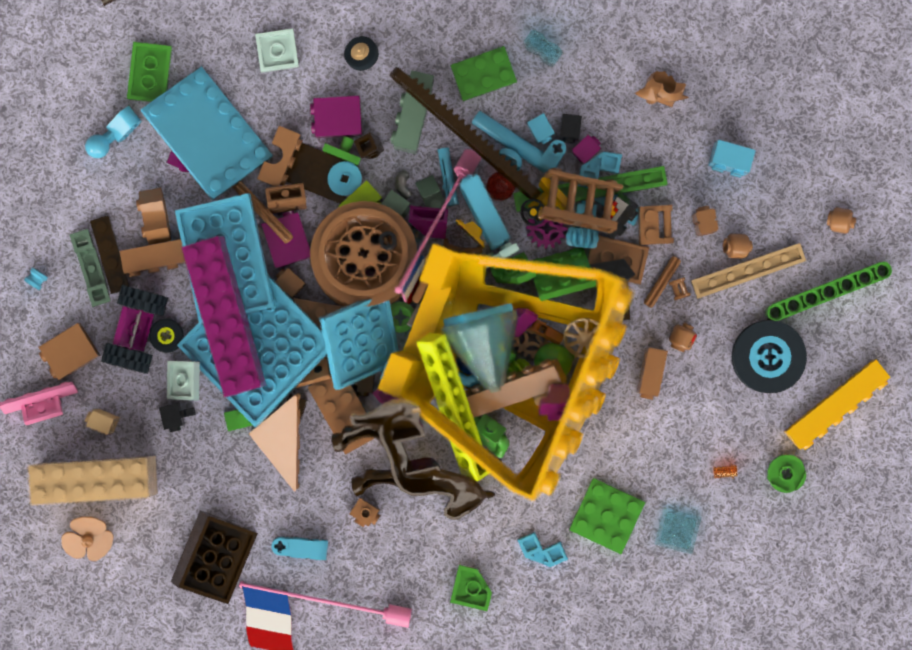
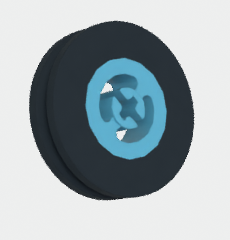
(792, 356)

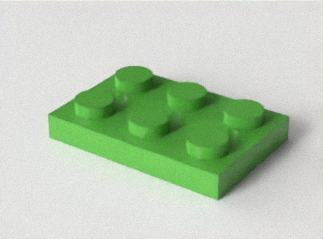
(148, 71)
(483, 73)

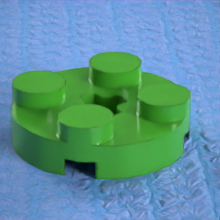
(775, 475)

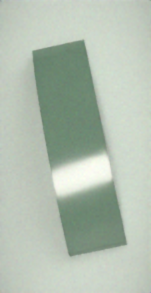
(90, 267)

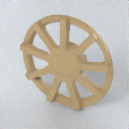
(584, 337)

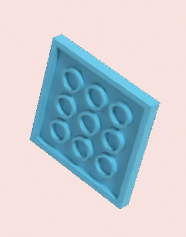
(358, 341)

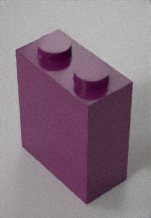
(336, 117)
(292, 252)

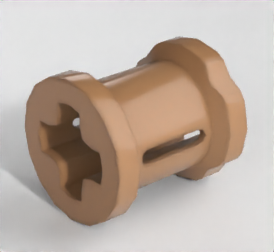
(681, 283)

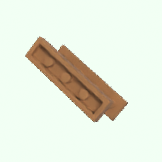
(568, 215)

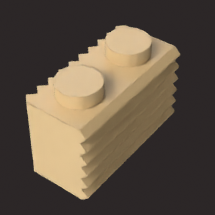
(102, 421)

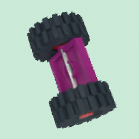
(134, 329)

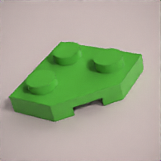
(512, 276)
(471, 589)

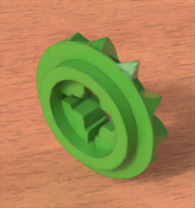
(407, 311)

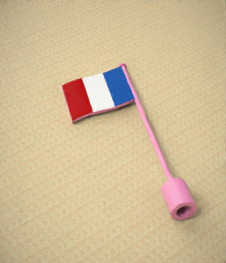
(466, 165)
(271, 618)

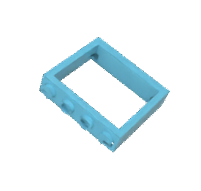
(484, 211)

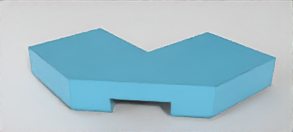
(603, 162)
(548, 556)

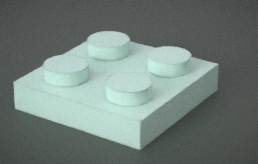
(277, 50)
(183, 380)

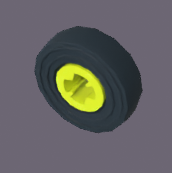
(161, 326)

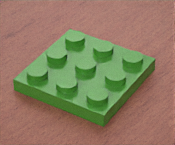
(554, 285)
(607, 516)

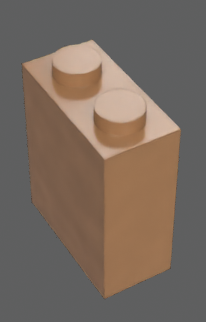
(68, 352)
(651, 373)

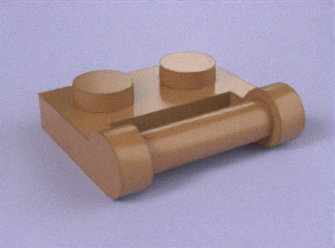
(649, 225)

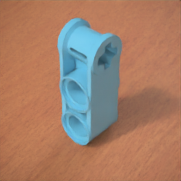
(301, 548)

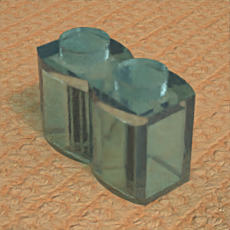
(538, 45)

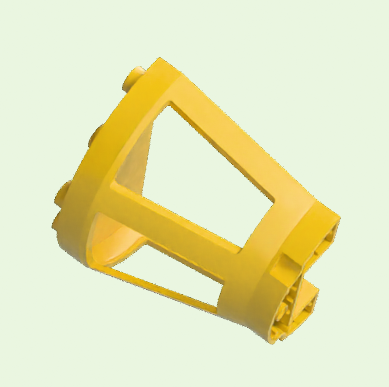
(458, 288)

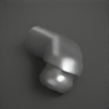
(400, 184)

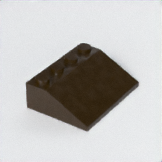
(213, 557)

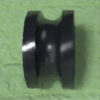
(382, 242)

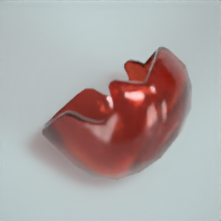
(499, 187)

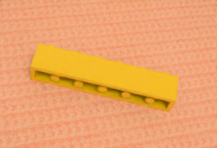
(837, 404)

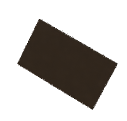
(312, 170)

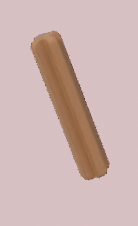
(662, 281)

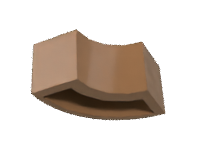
(154, 215)

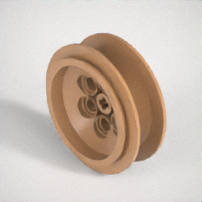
(336, 233)

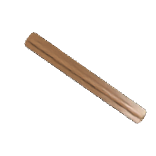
(265, 214)

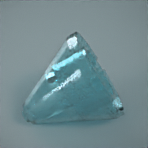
(485, 346)

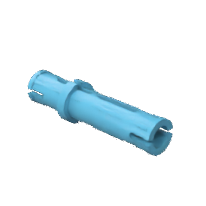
(447, 174)

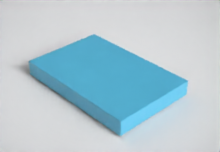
(478, 314)

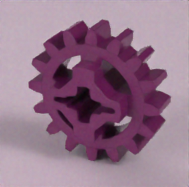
(546, 237)

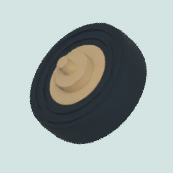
(361, 53)

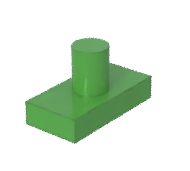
(343, 151)
(236, 420)

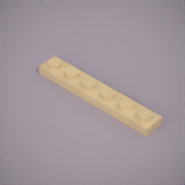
(748, 270)

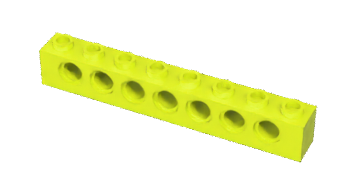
(450, 396)

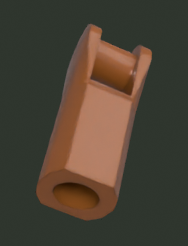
(549, 333)

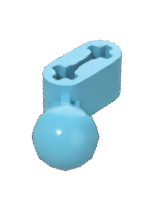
(118, 129)

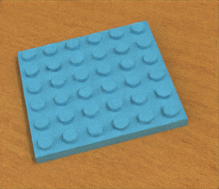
(287, 349)

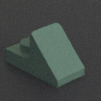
(430, 192)

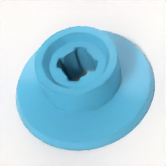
(335, 176)

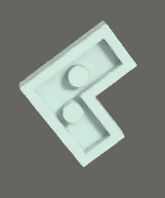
(506, 251)

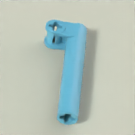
(527, 151)

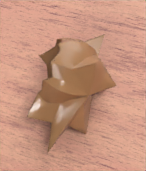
(662, 89)

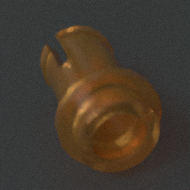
(725, 471)

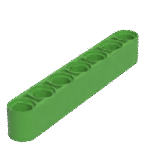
(837, 291)

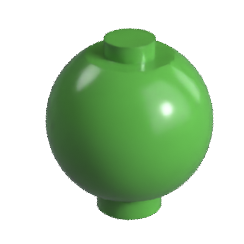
(554, 351)

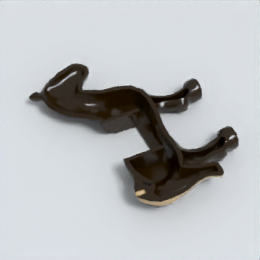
(391, 426)

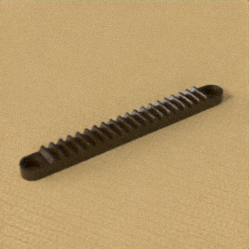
(464, 133)

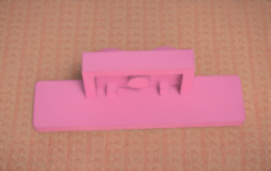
(40, 404)

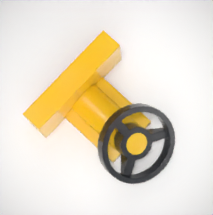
(541, 201)

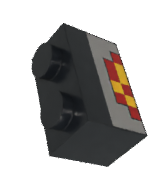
(622, 211)

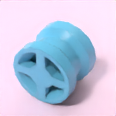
(35, 278)

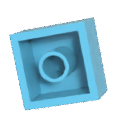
(731, 158)

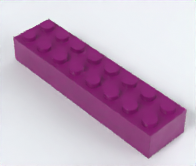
(223, 316)

